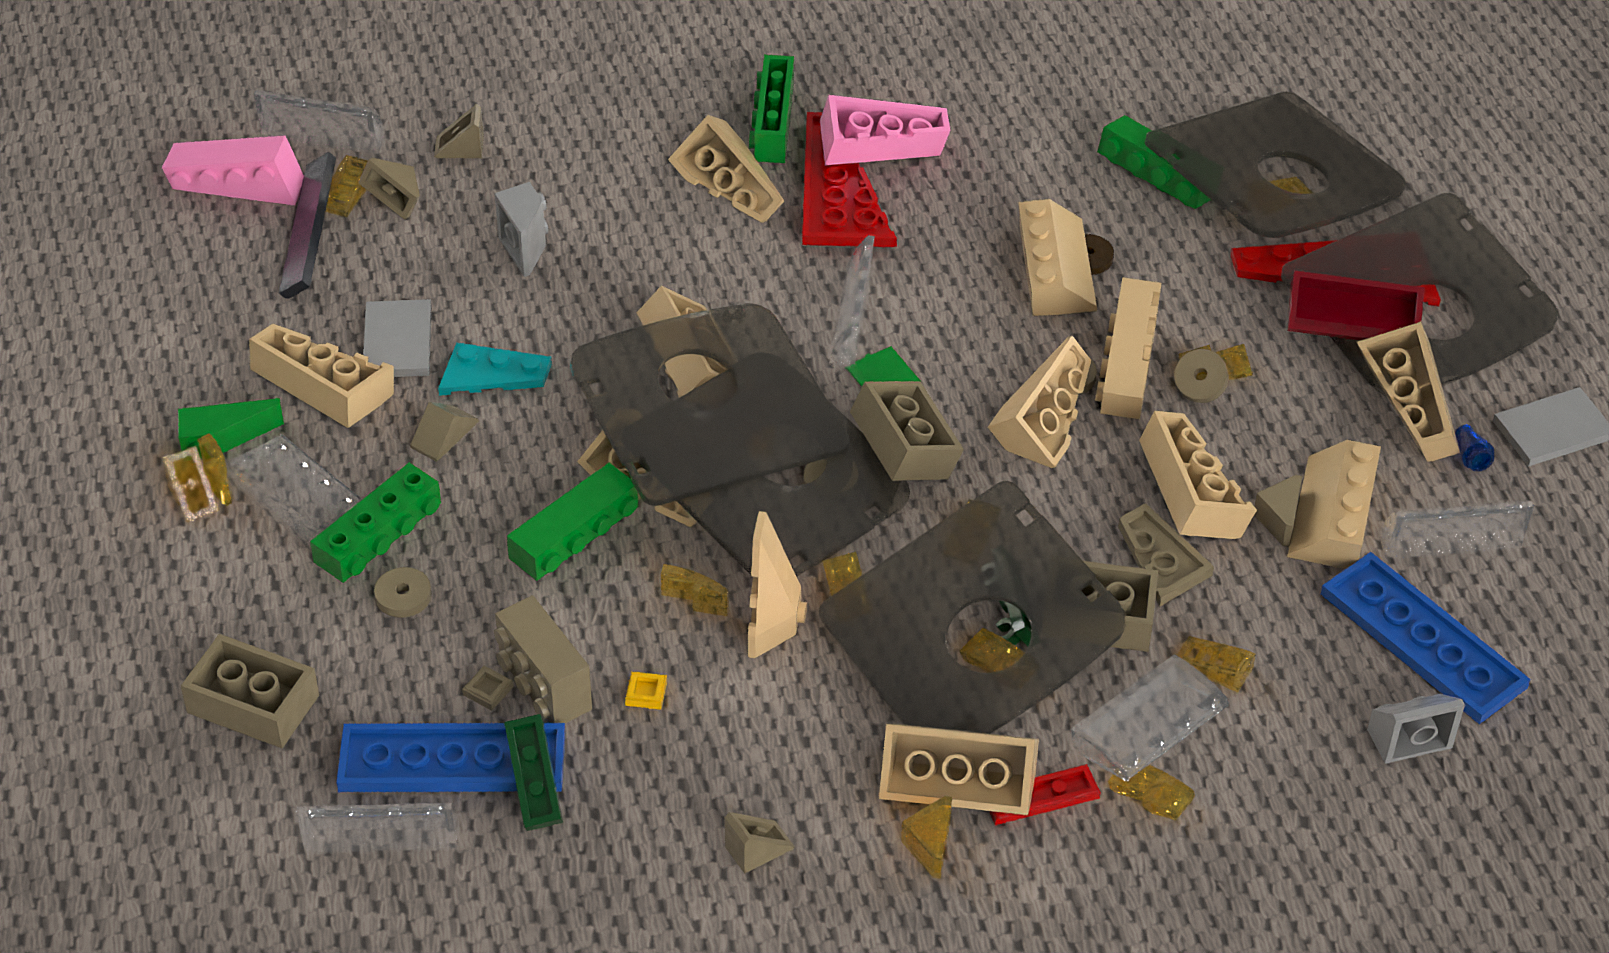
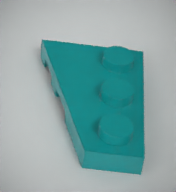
(483, 367)

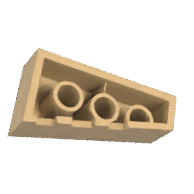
(1129, 349)
(320, 375)
(1410, 380)
(1192, 480)

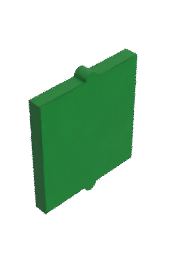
(881, 367)

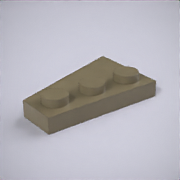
(1161, 548)

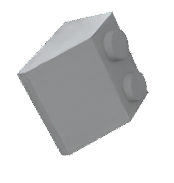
(522, 224)
(1415, 726)

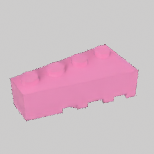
(880, 130)
(237, 168)

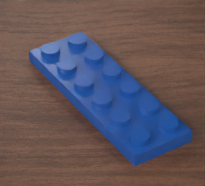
(1425, 637)
(434, 757)

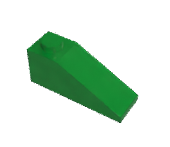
(228, 423)

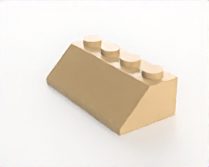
(1055, 259)
(685, 370)
(1335, 504)
(970, 767)

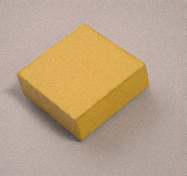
(646, 690)

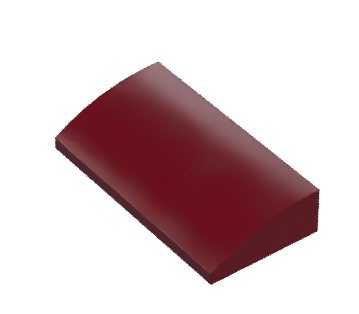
(1350, 306)

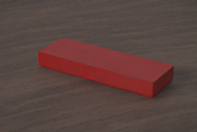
(1056, 792)

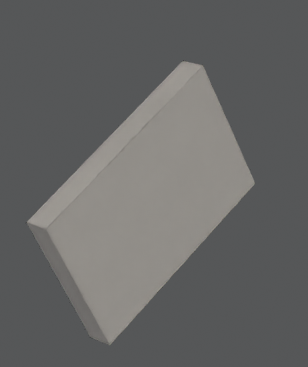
(399, 335)
(1553, 426)

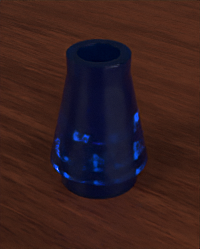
(1474, 449)

